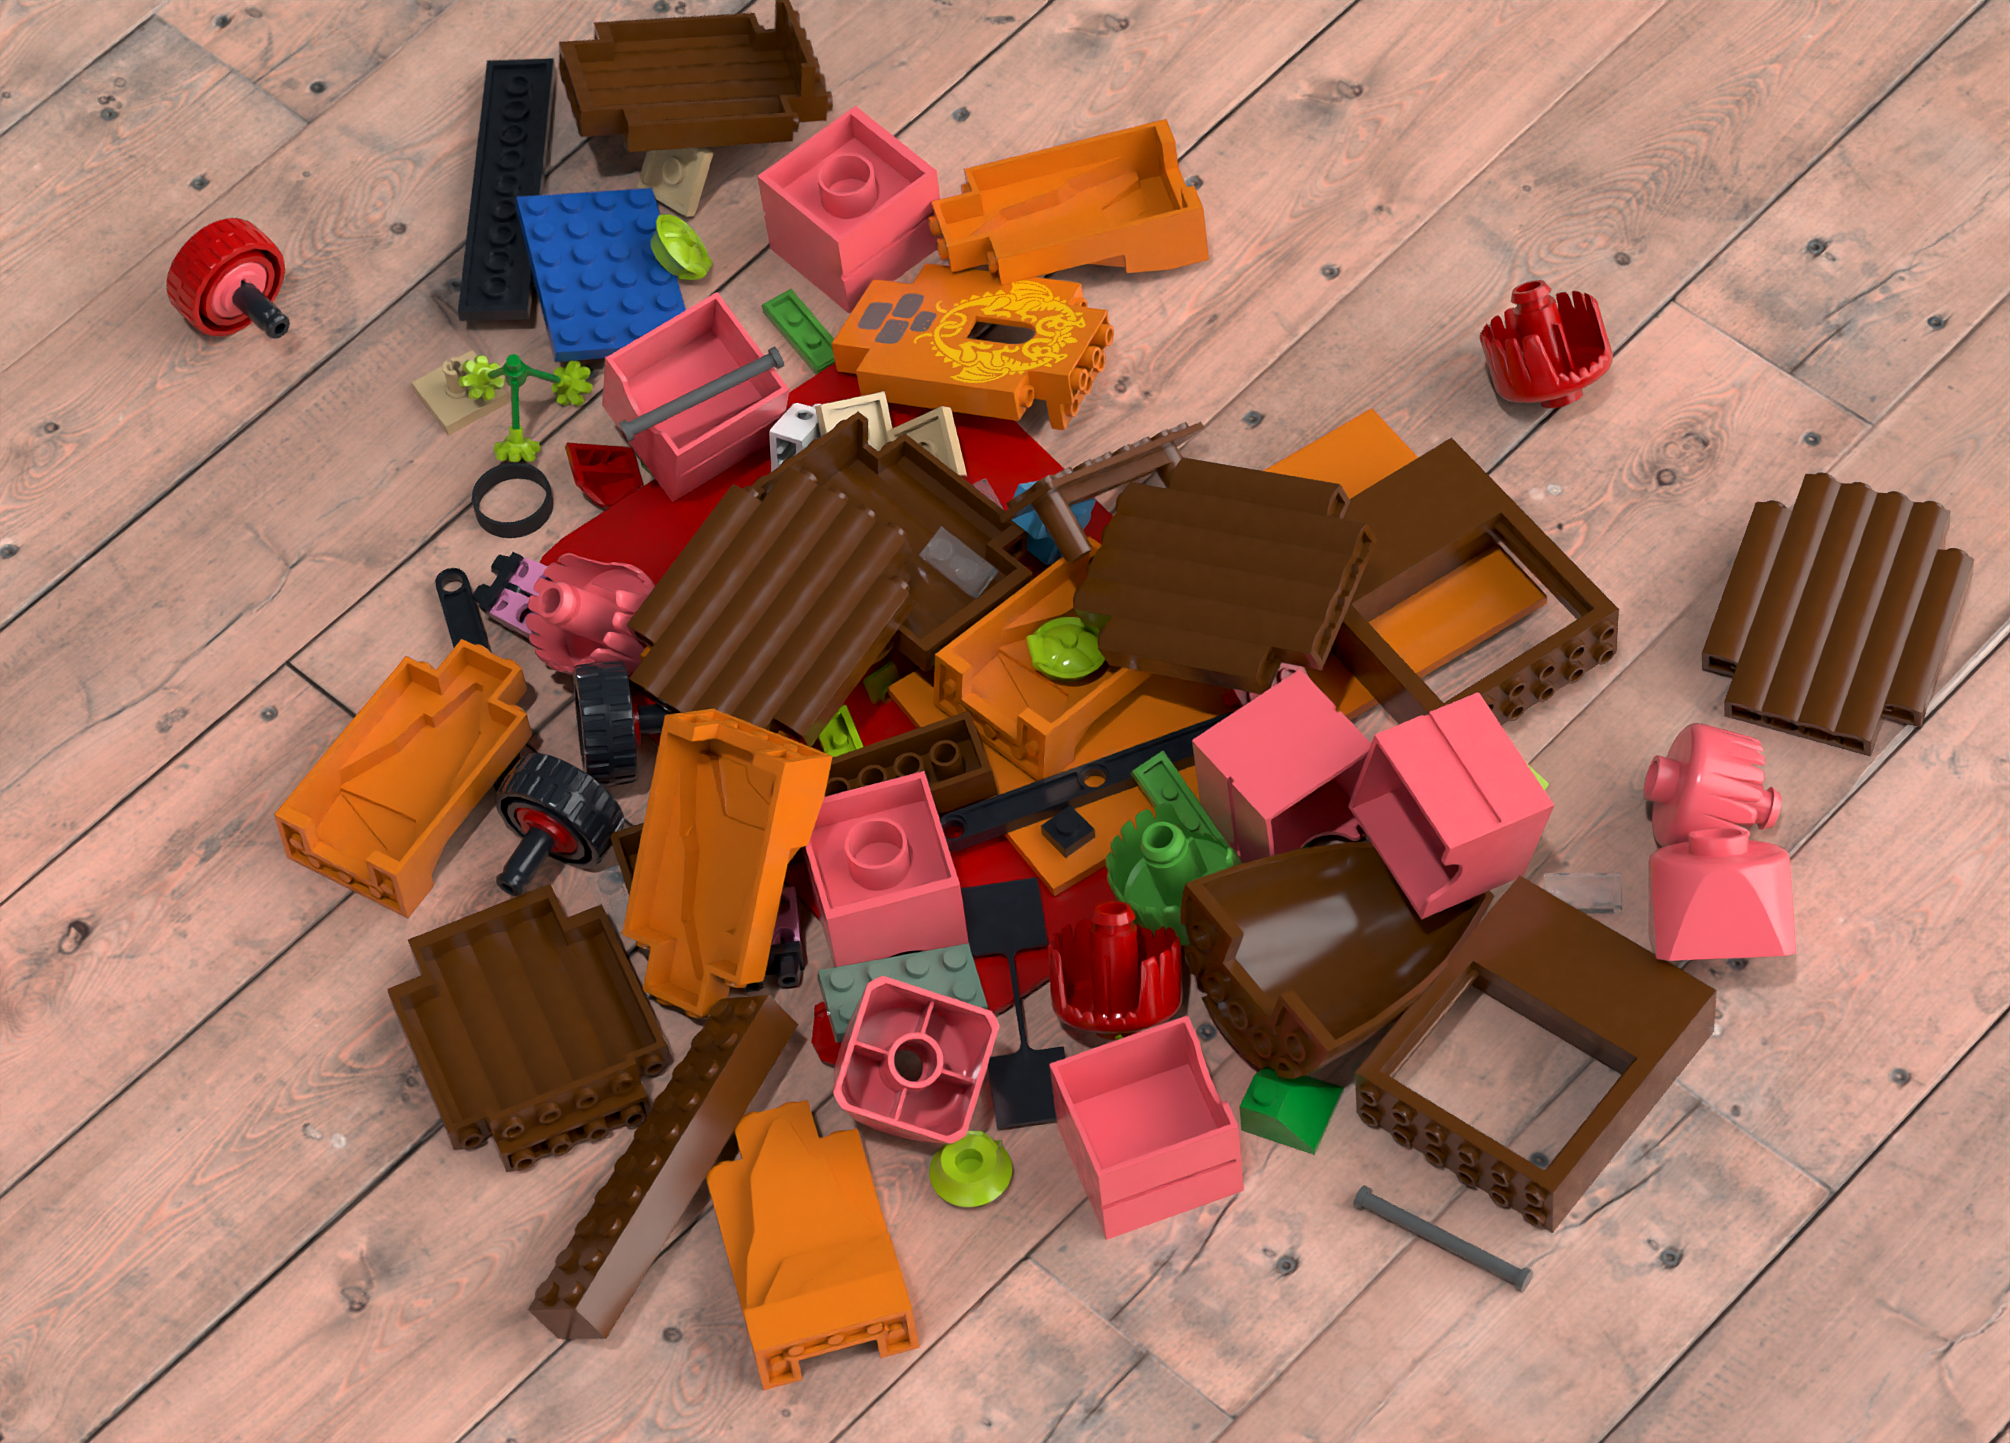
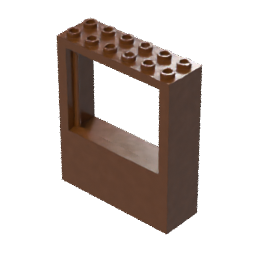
(1427, 525)
(1583, 988)

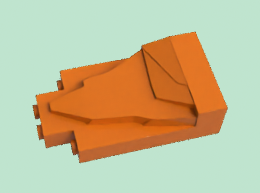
(1075, 205)
(1012, 703)
(407, 775)
(715, 852)
(807, 1244)

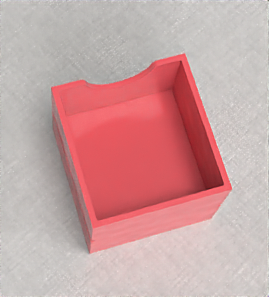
(850, 207)
(676, 360)
(1281, 771)
(1450, 805)
(884, 873)
(1146, 1127)

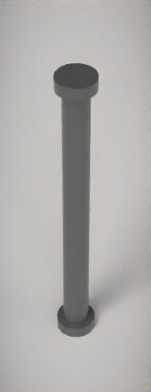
(701, 394)
(1464, 1249)

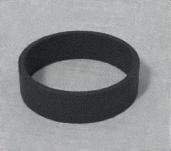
(507, 472)

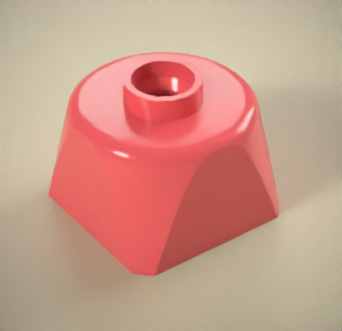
(1720, 898)
(947, 1037)

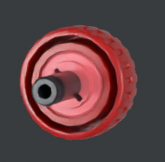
(228, 280)

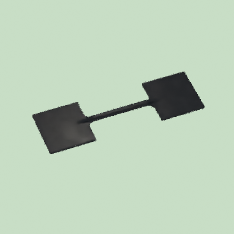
(1005, 921)

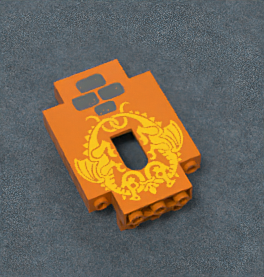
(919, 354)

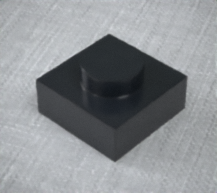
(1068, 831)

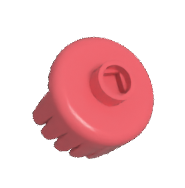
(587, 613)
(1709, 785)

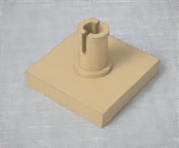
(676, 176)
(449, 401)
(871, 406)
(937, 435)

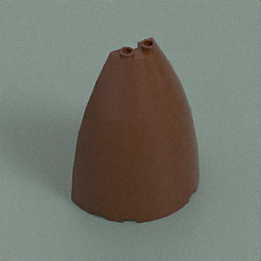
(1314, 952)

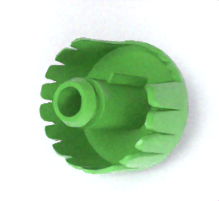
(1156, 863)

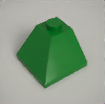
(1289, 1109)

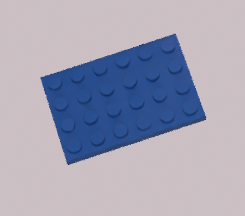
(597, 269)

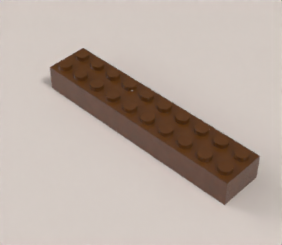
(945, 750)
(662, 1168)

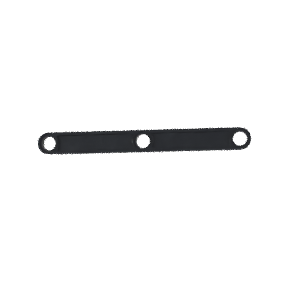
(464, 624)
(1055, 793)

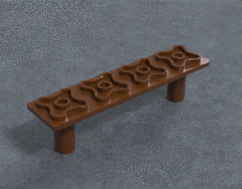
(1057, 493)

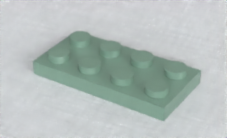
(941, 971)

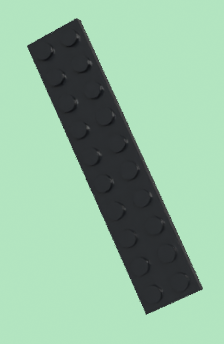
(507, 166)

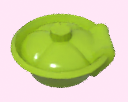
(679, 248)
(1065, 649)
(971, 1170)

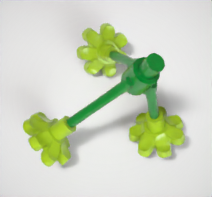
(484, 378)

